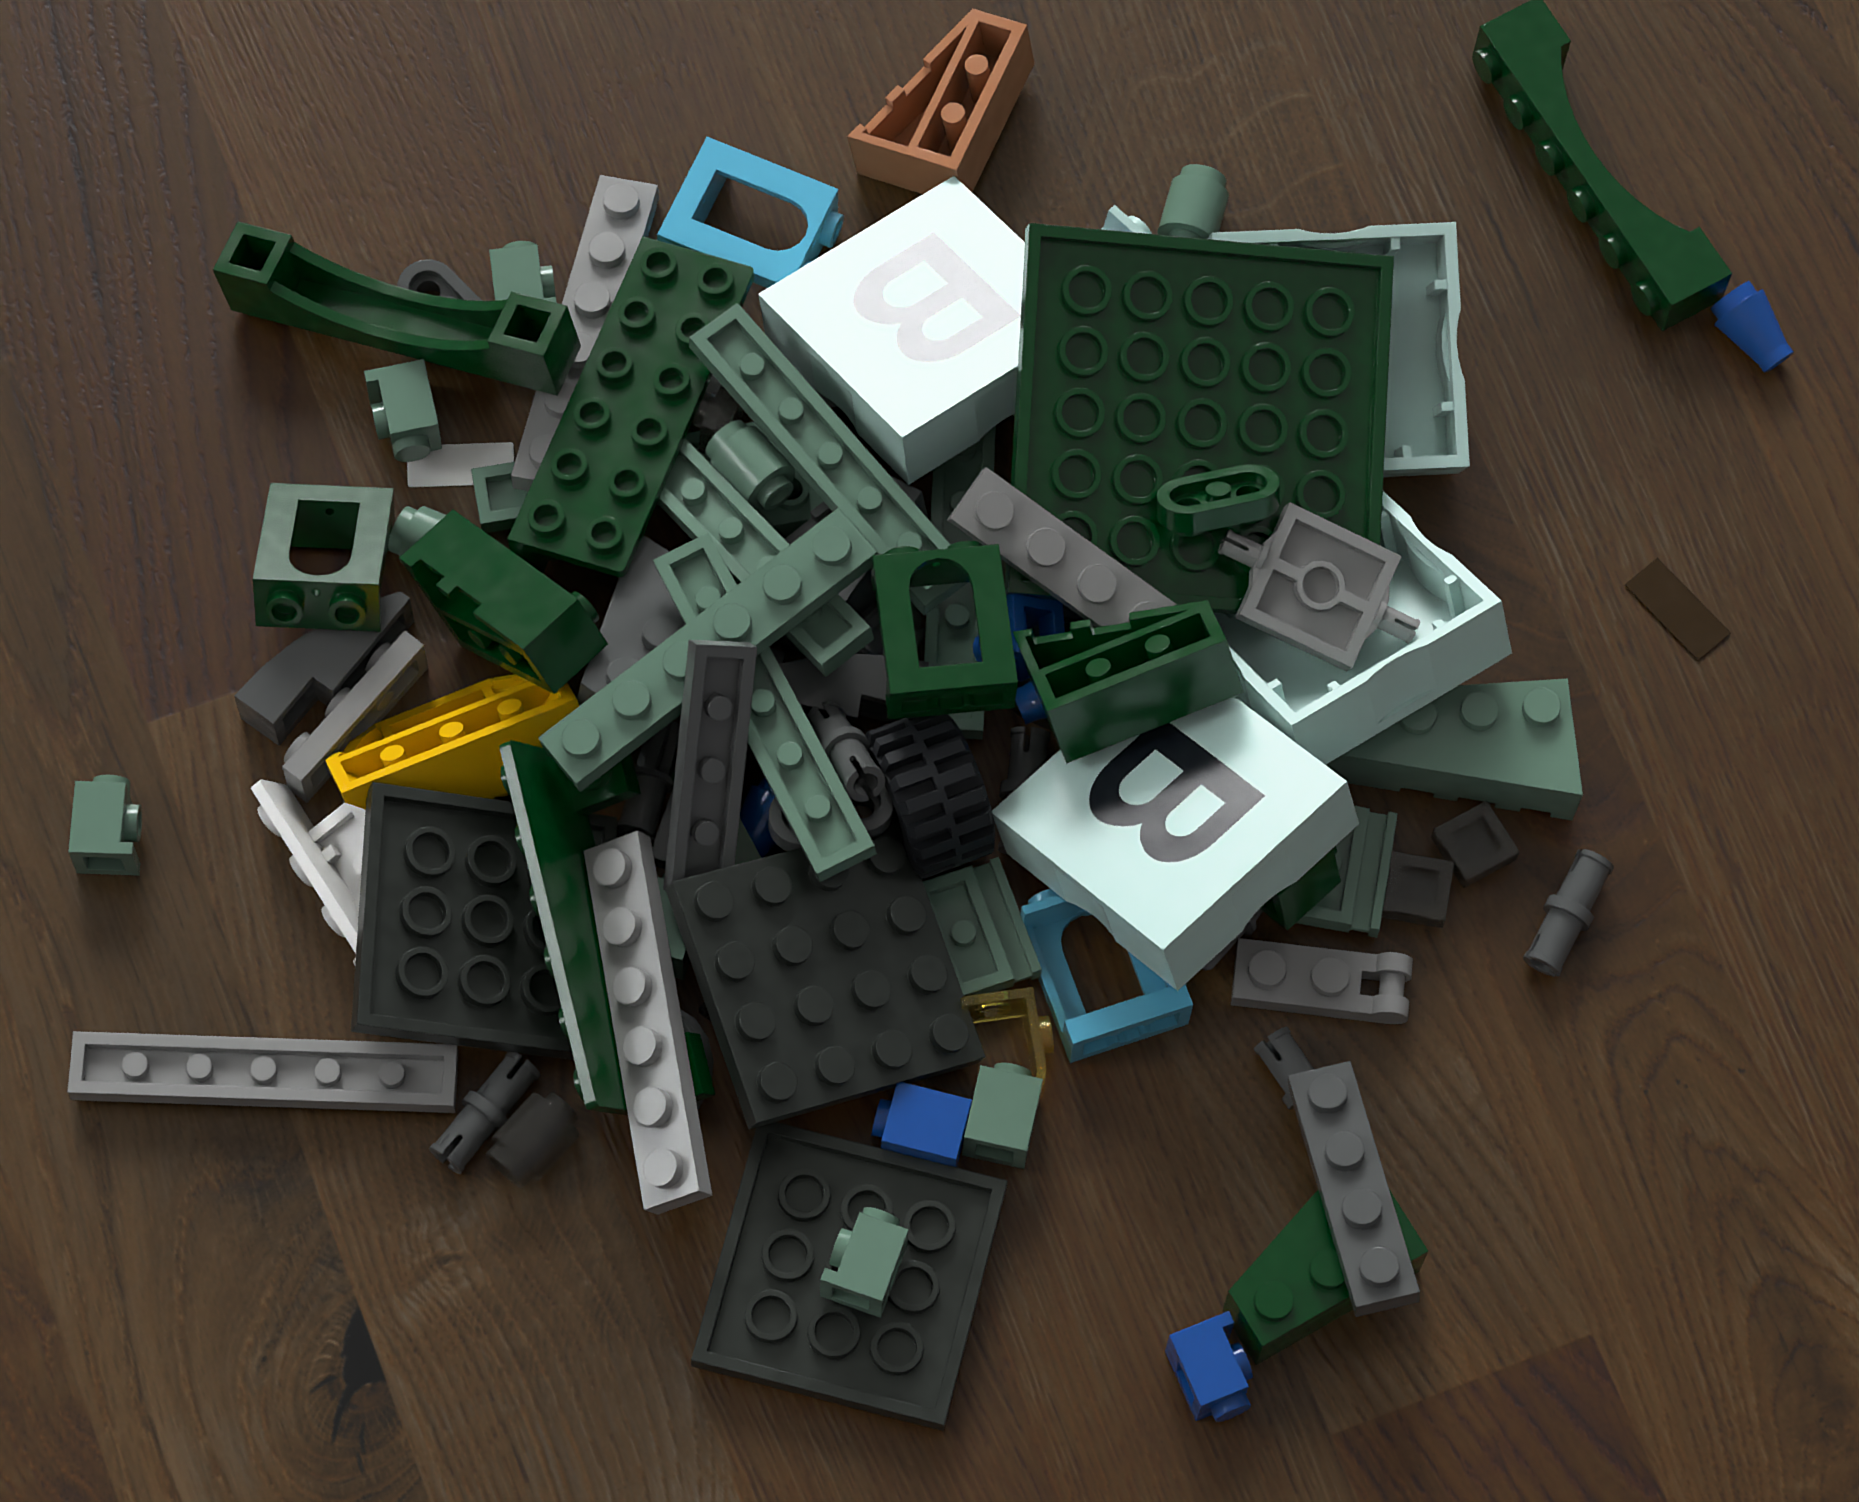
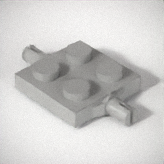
(1318, 586)

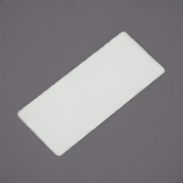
(454, 463)

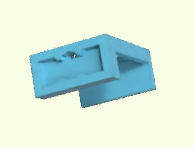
(705, 179)
(1110, 1027)

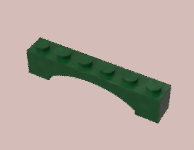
(1668, 267)
(505, 340)

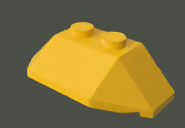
(451, 740)

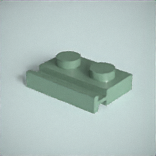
(1363, 869)
(982, 928)

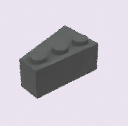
(635, 622)

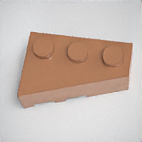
(950, 110)

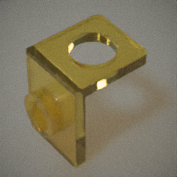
(1016, 1004)

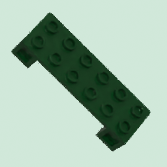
(627, 412)
(553, 836)

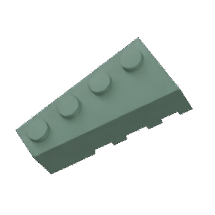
(1480, 744)

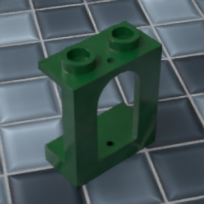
(323, 519)
(954, 687)

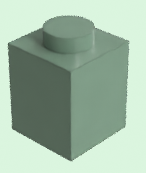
(1002, 1115)

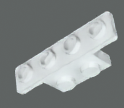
(323, 854)

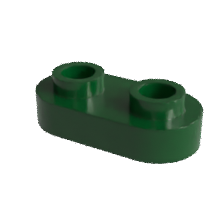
(1218, 499)

